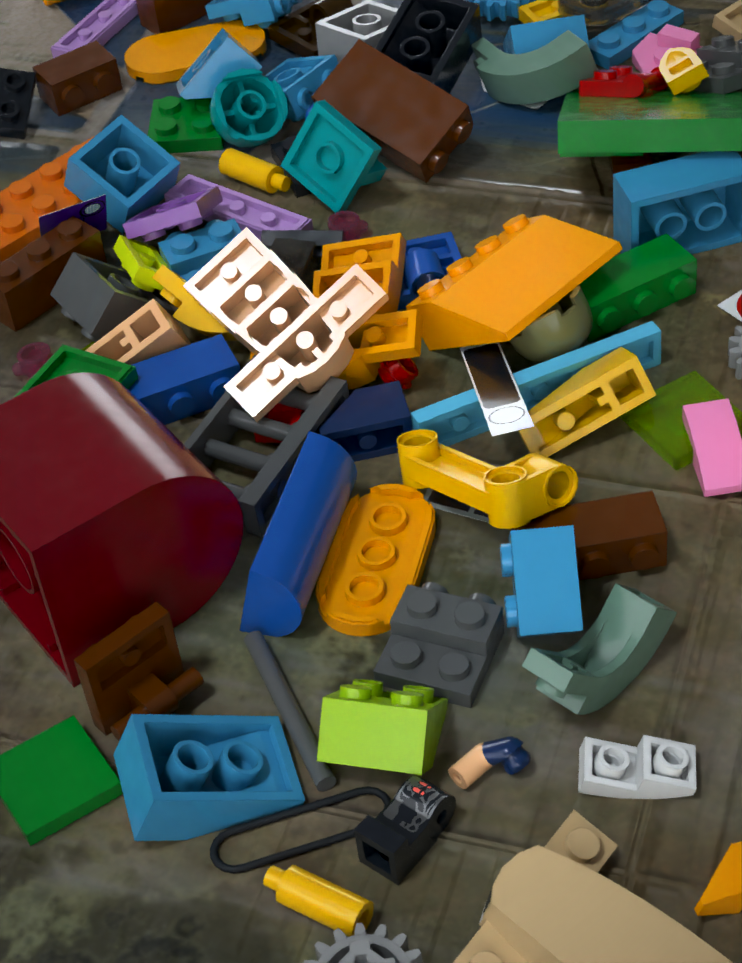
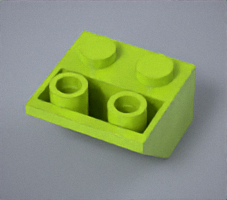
(381, 727)

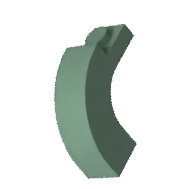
(534, 74)
(606, 656)

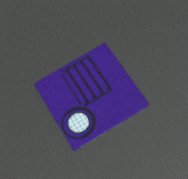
(90, 211)

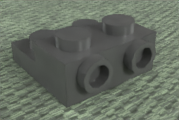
(441, 642)

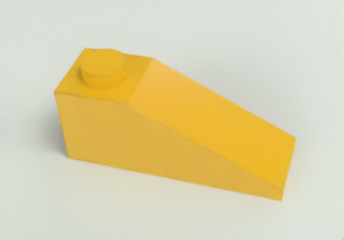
(587, 402)

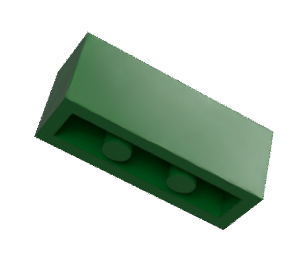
(639, 284)

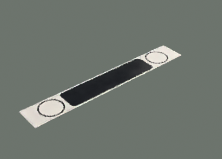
(496, 388)

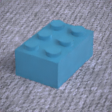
(686, 197)

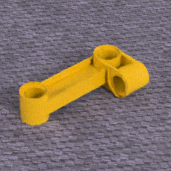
(507, 493)

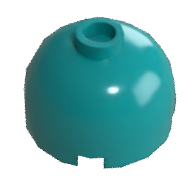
(248, 108)

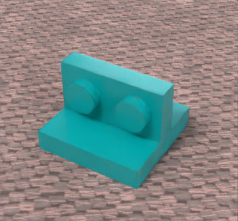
(333, 157)

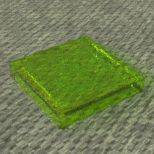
(661, 422)

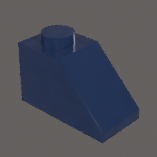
(370, 421)

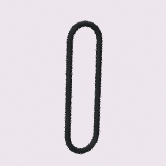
(284, 815)

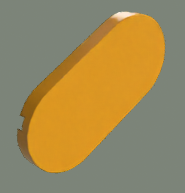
(169, 55)
(374, 558)

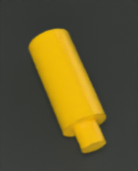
(253, 171)
(319, 898)

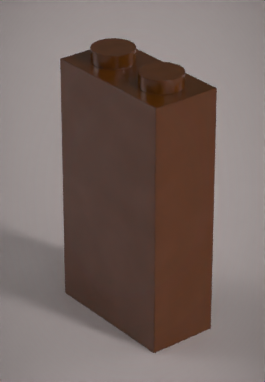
(397, 110)

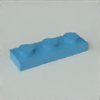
(618, 41)

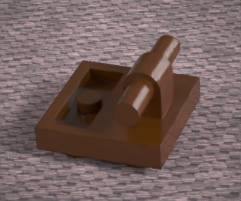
(135, 672)

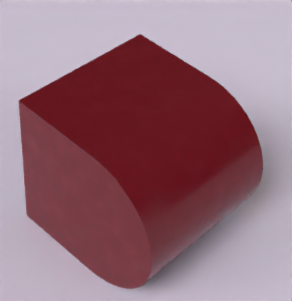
(103, 516)

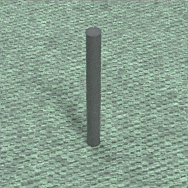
(289, 710)

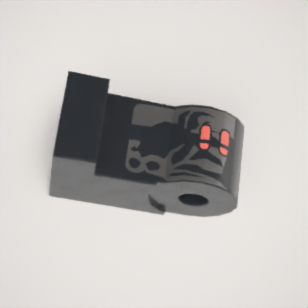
(404, 828)

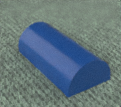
(298, 538)

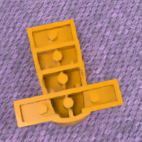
(386, 333)

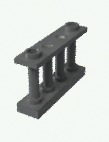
(227, 416)

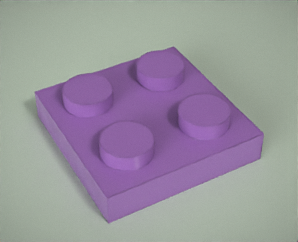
(182, 211)

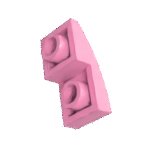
(715, 446)

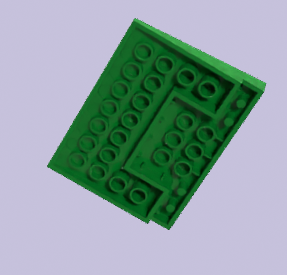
(649, 123)

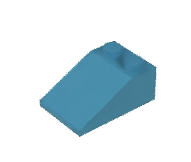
(203, 773)

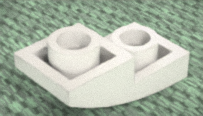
(649, 771)

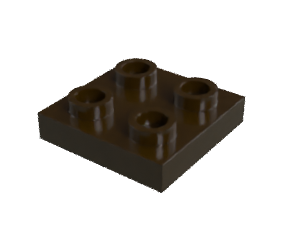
(298, 29)

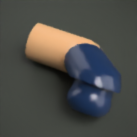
(485, 756)

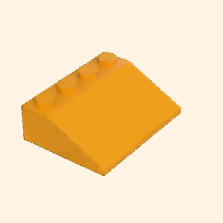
(509, 281)

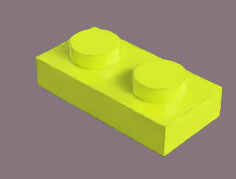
(140, 262)

